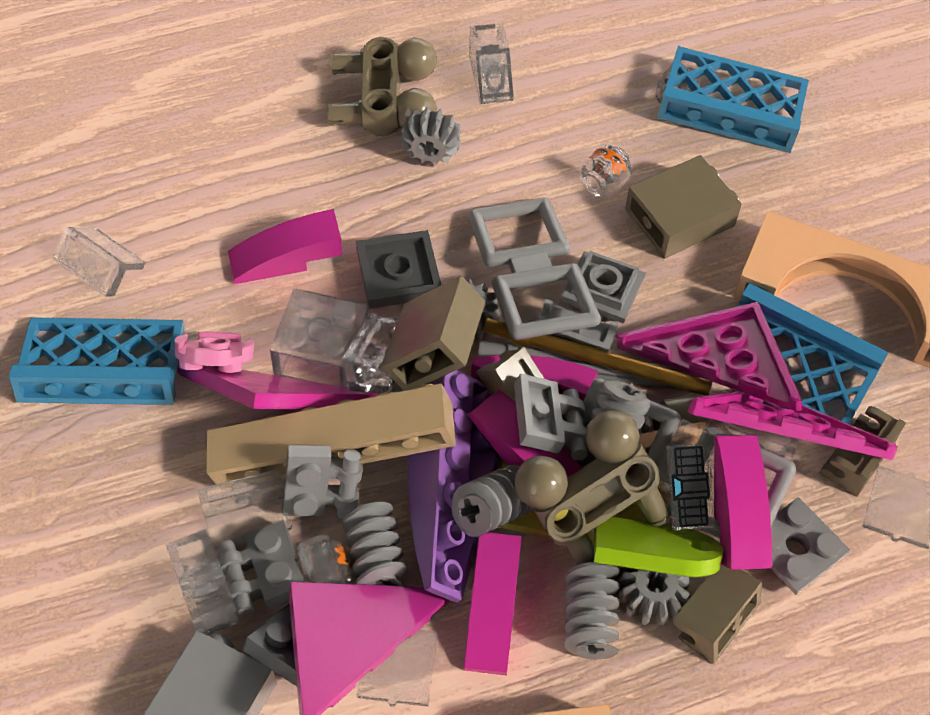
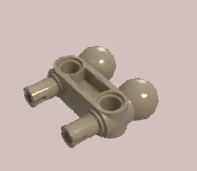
(381, 65)
(596, 489)

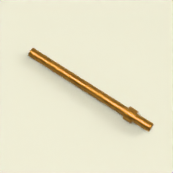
(604, 359)

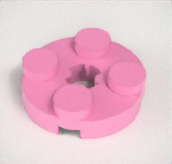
(214, 349)

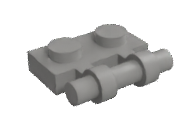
(541, 415)
(308, 477)
(272, 556)

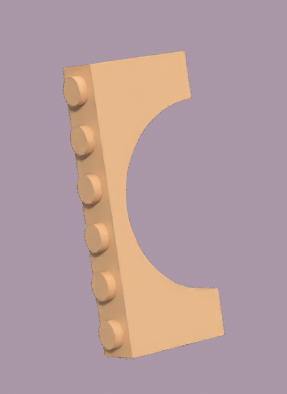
(794, 251)

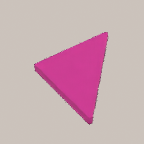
(722, 347)
(271, 391)
(804, 424)
(348, 632)

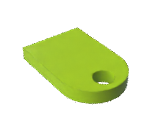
(656, 548)

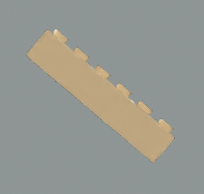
(373, 426)

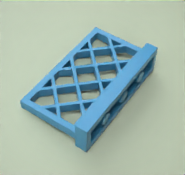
(728, 116)
(825, 339)
(97, 381)

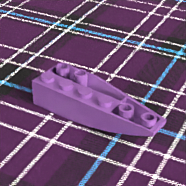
(433, 478)

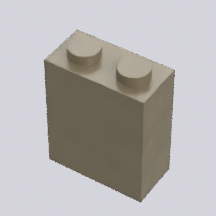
(682, 206)
(433, 334)

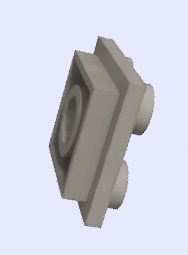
(611, 300)
(822, 546)

